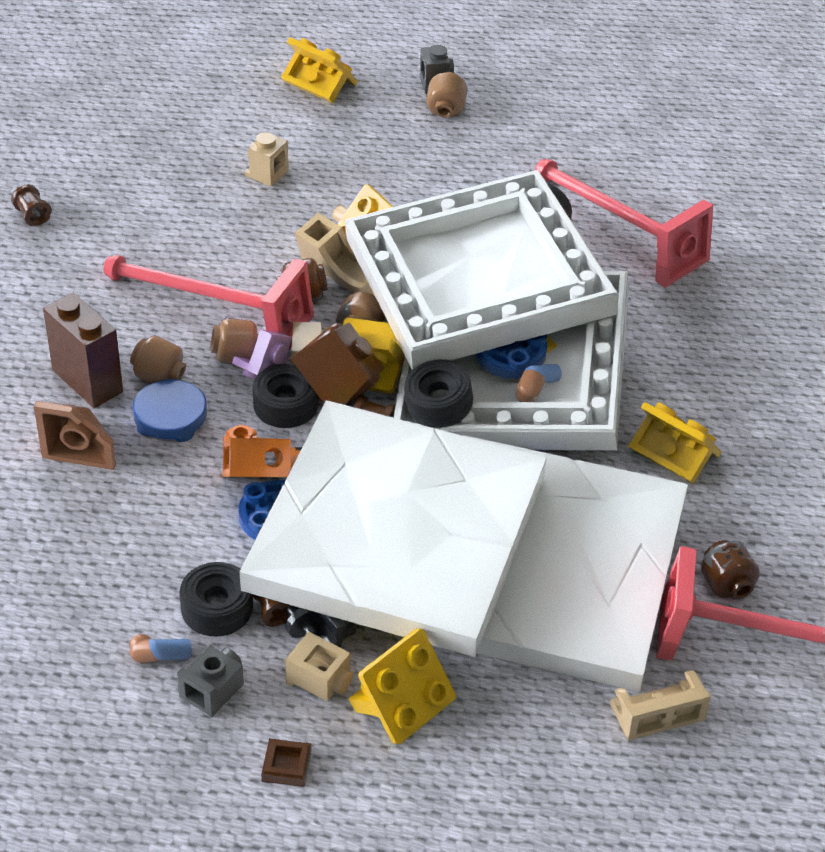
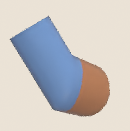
(534, 379)
(149, 650)

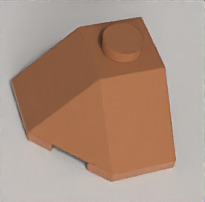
(73, 435)

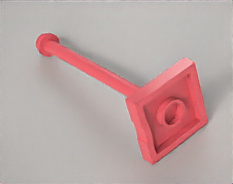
(681, 241)
(284, 303)
(680, 605)

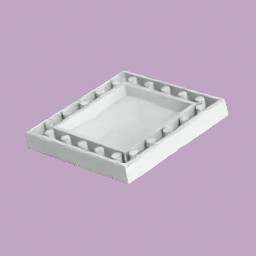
(479, 269)
(567, 414)
(395, 527)
(588, 573)

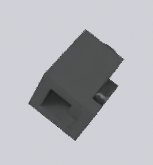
(433, 62)
(211, 679)

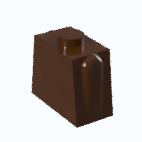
(339, 364)

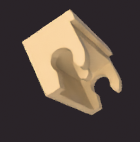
(661, 708)

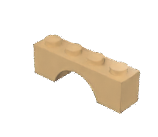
(329, 246)

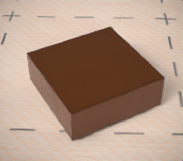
(286, 762)

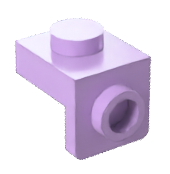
(270, 350)

